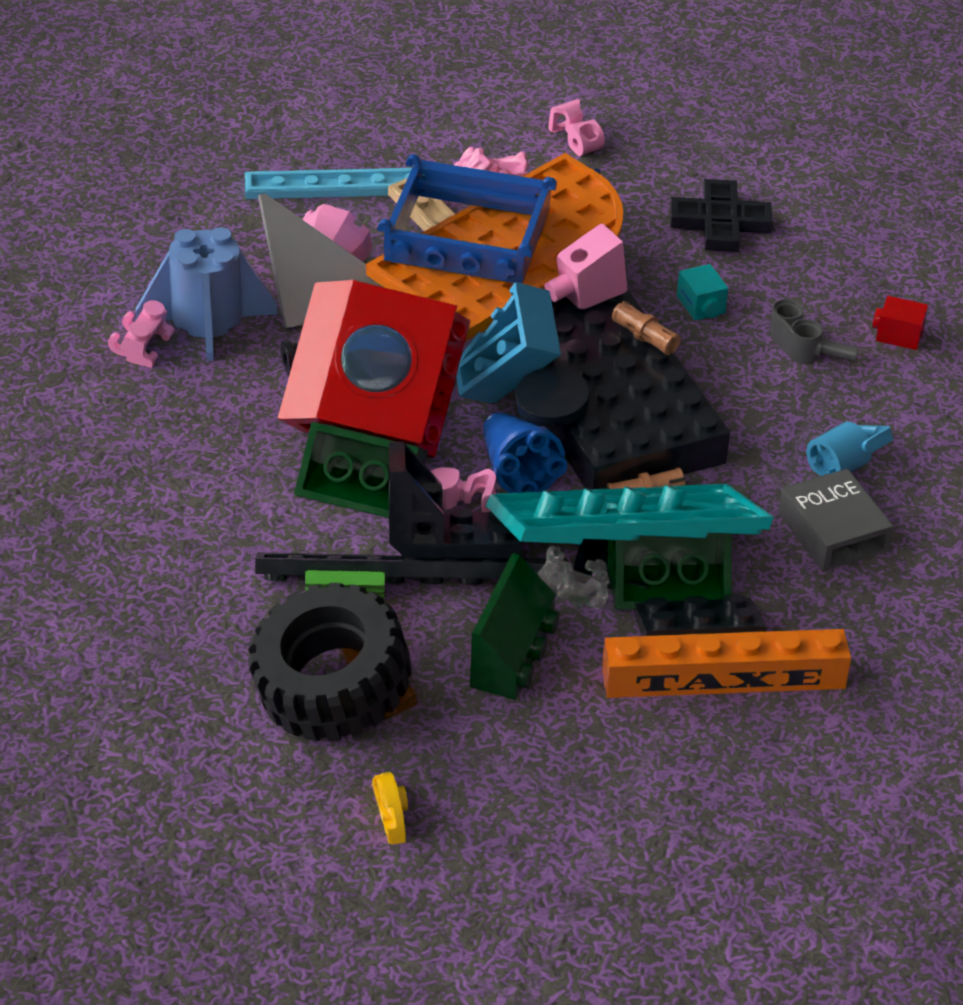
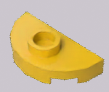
(391, 804)

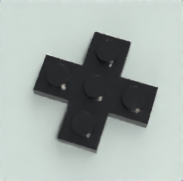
(721, 215)

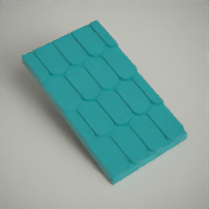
(628, 513)

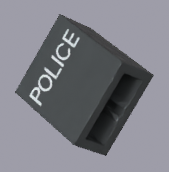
(835, 519)

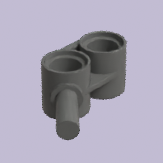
(803, 337)

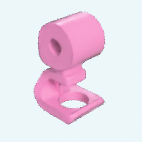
(582, 136)
(455, 489)

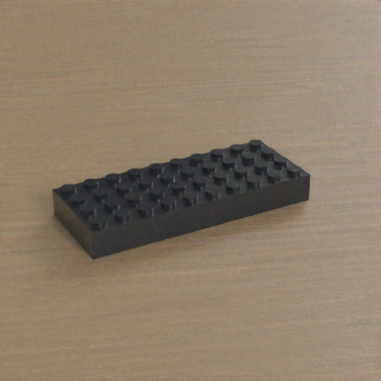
(641, 402)

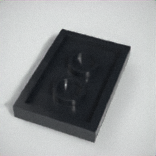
(698, 616)

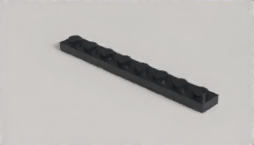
(396, 567)

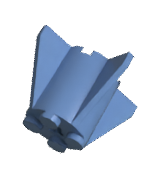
(207, 285)

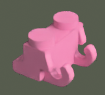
(149, 322)

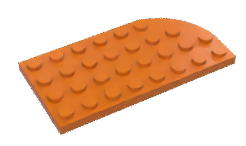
(576, 207)

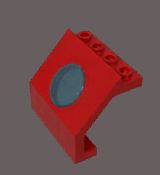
(375, 363)

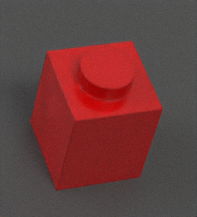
(900, 322)

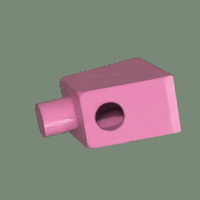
(590, 269)

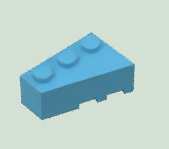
(512, 346)

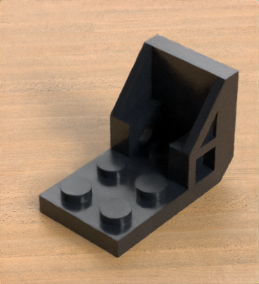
(422, 527)

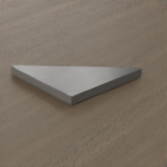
(302, 258)

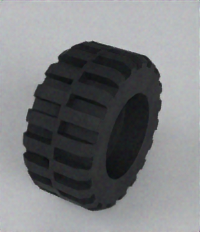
(343, 699)

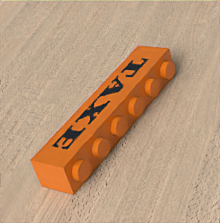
(725, 663)

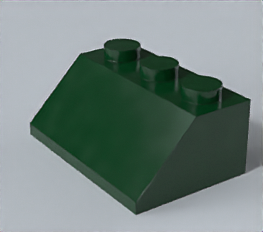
(347, 469)
(675, 568)
(512, 631)

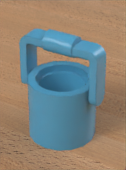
(846, 447)

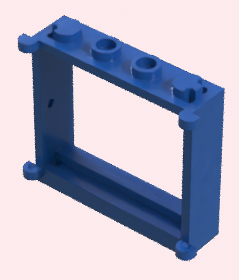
(472, 188)

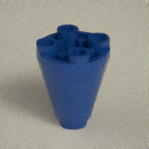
(523, 453)

